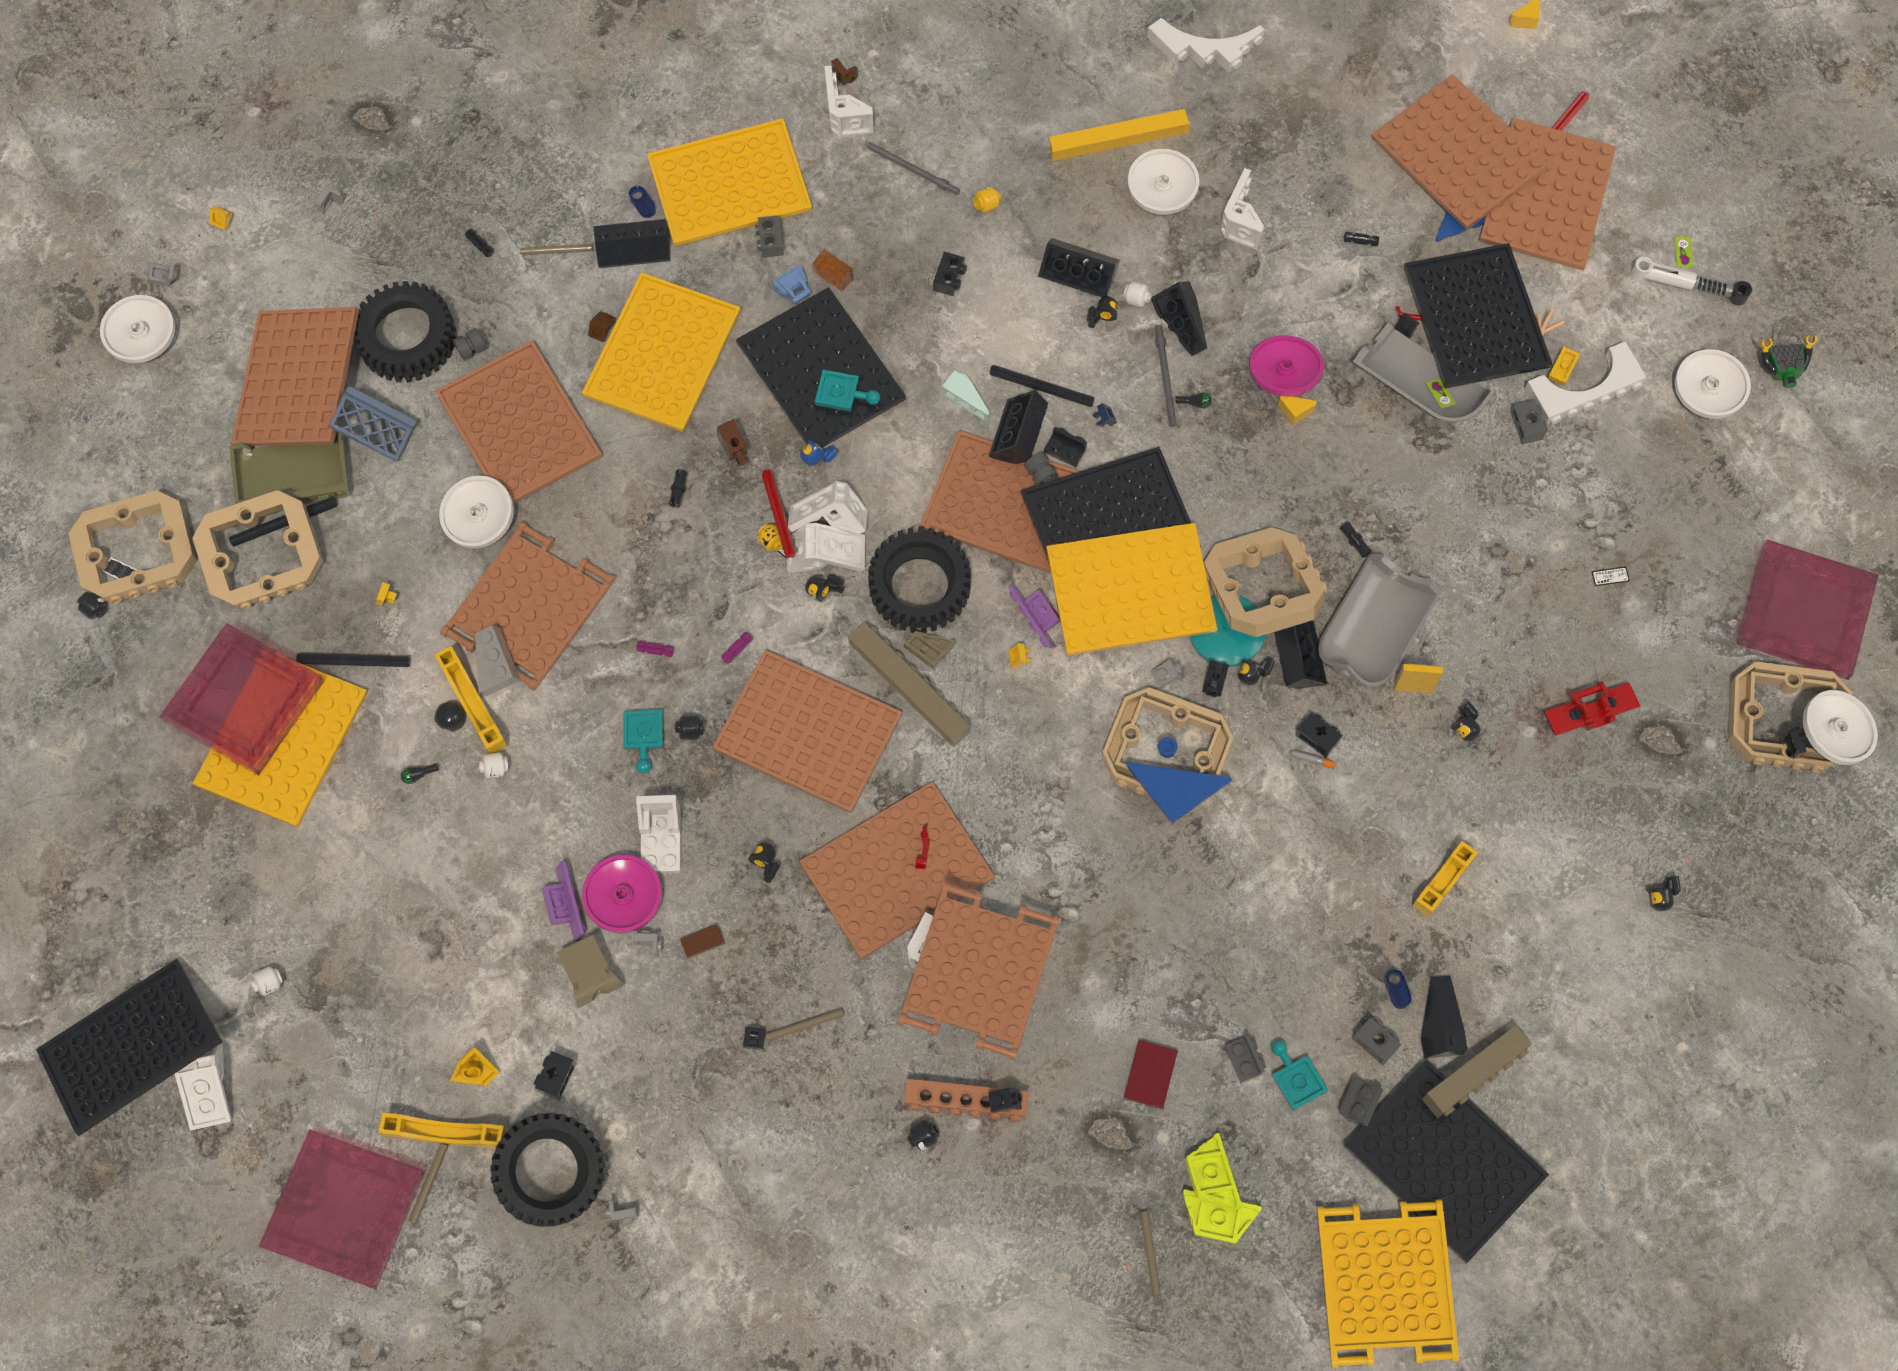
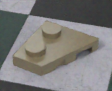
(928, 647)

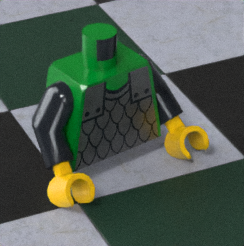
(1786, 361)

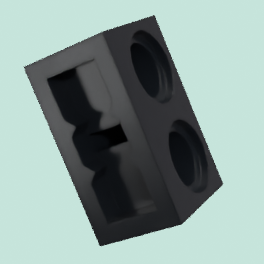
(946, 273)

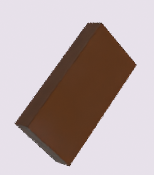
(702, 941)

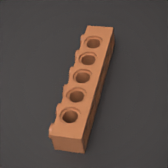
(915, 1088)

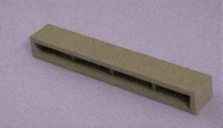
(909, 684)

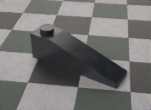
(1181, 313)
(1442, 1026)

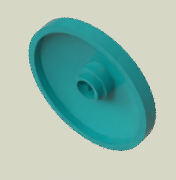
(1227, 645)

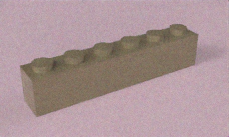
(1477, 1071)

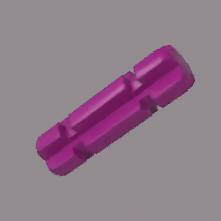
(736, 647)
(654, 648)

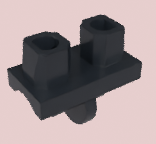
(1215, 679)

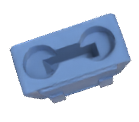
(791, 283)

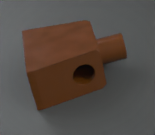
(730, 436)

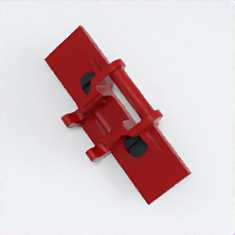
(1592, 715)

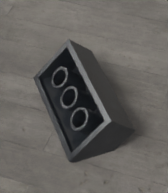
(632, 243)
(1078, 267)
(1019, 428)
(1300, 656)

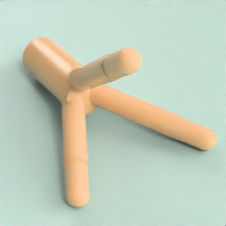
(1542, 327)

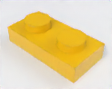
(1563, 366)

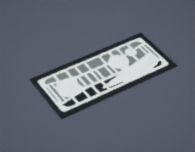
(1610, 576)

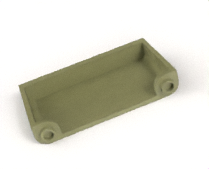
(299, 471)

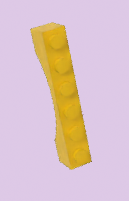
(470, 700)
(425, 1130)

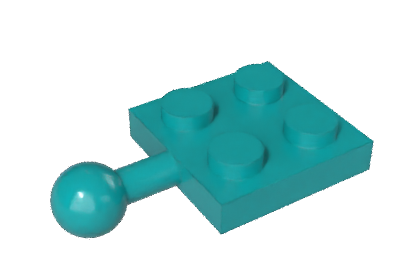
(839, 390)
(643, 731)
(1298, 1080)

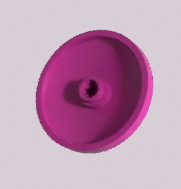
(1286, 365)
(622, 894)

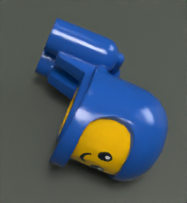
(814, 453)

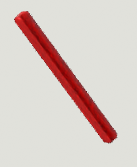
(1571, 111)
(778, 514)

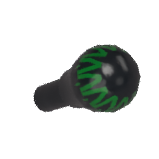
(1200, 400)
(412, 774)

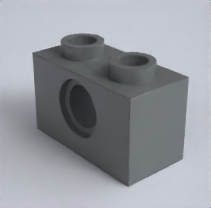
(1528, 431)
(1380, 1052)

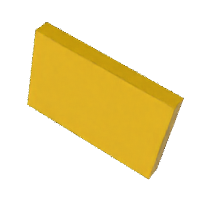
(1418, 678)

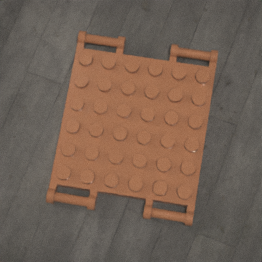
(532, 601)
(979, 970)

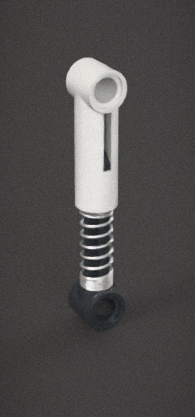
(1689, 280)

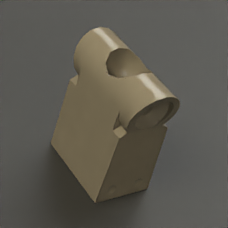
(588, 970)

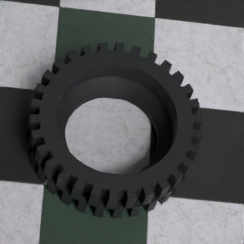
(415, 360)
(912, 547)
(589, 1169)

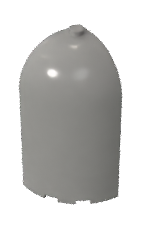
(1407, 369)
(1377, 622)

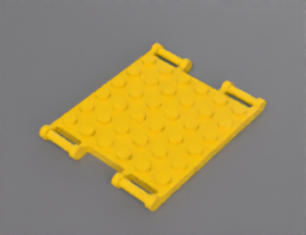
(1387, 1283)

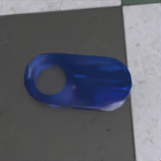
(644, 204)
(1399, 993)

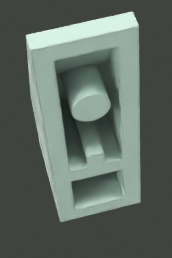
(962, 391)

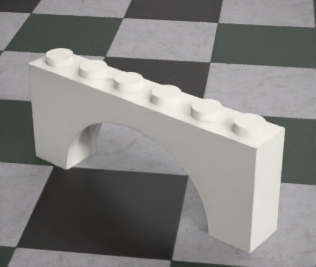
(1557, 403)

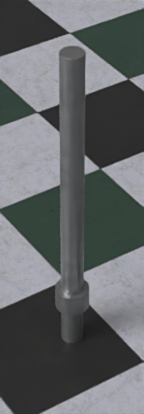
(942, 183)
(1160, 342)

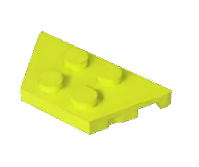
(1212, 1174)
(1219, 1221)

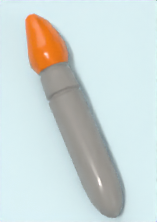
(1312, 758)

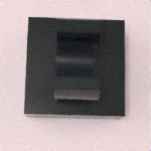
(1407, 325)
(754, 1038)

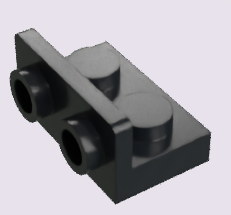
(1066, 447)

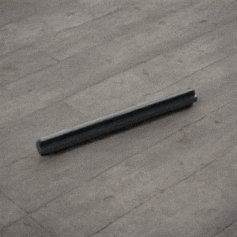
(1041, 385)
(279, 523)
(353, 659)

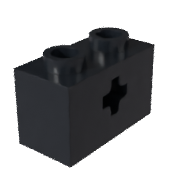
(1325, 742)
(554, 1086)

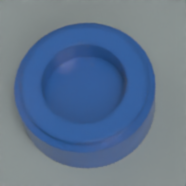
(1167, 747)

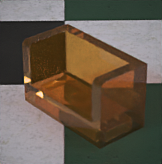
(833, 270)

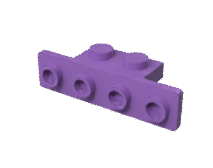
(1039, 612)
(562, 904)

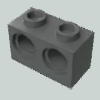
(769, 236)

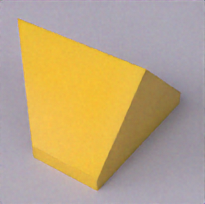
(474, 1069)

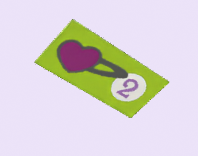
(1683, 251)
(1440, 393)

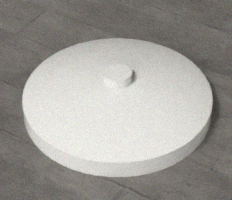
(1163, 181)
(137, 329)
(1712, 384)
(476, 512)
(1840, 727)

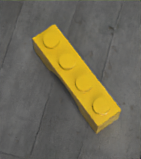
(1445, 879)

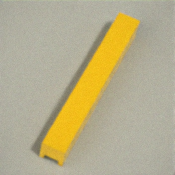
(1118, 134)

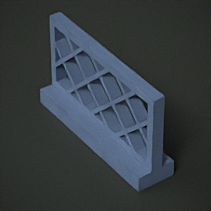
(376, 409)

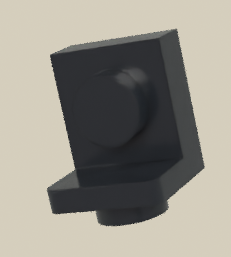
(1794, 742)

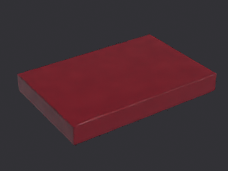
(1150, 1074)

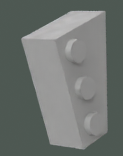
(494, 661)

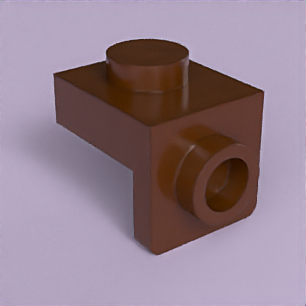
(844, 76)
(600, 325)

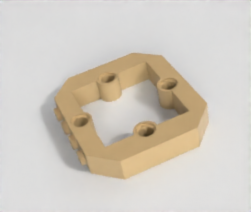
(111, 515)
(210, 554)
(1281, 611)
(1168, 706)
(1741, 722)

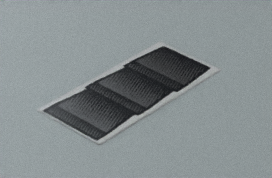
(118, 569)

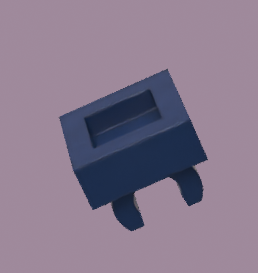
(1106, 415)

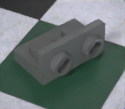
(1245, 1058)
(1360, 1102)

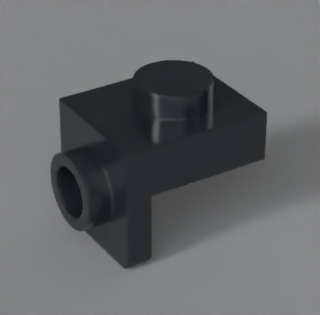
(1005, 1100)

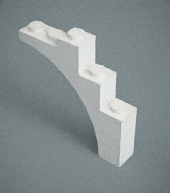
(1203, 51)

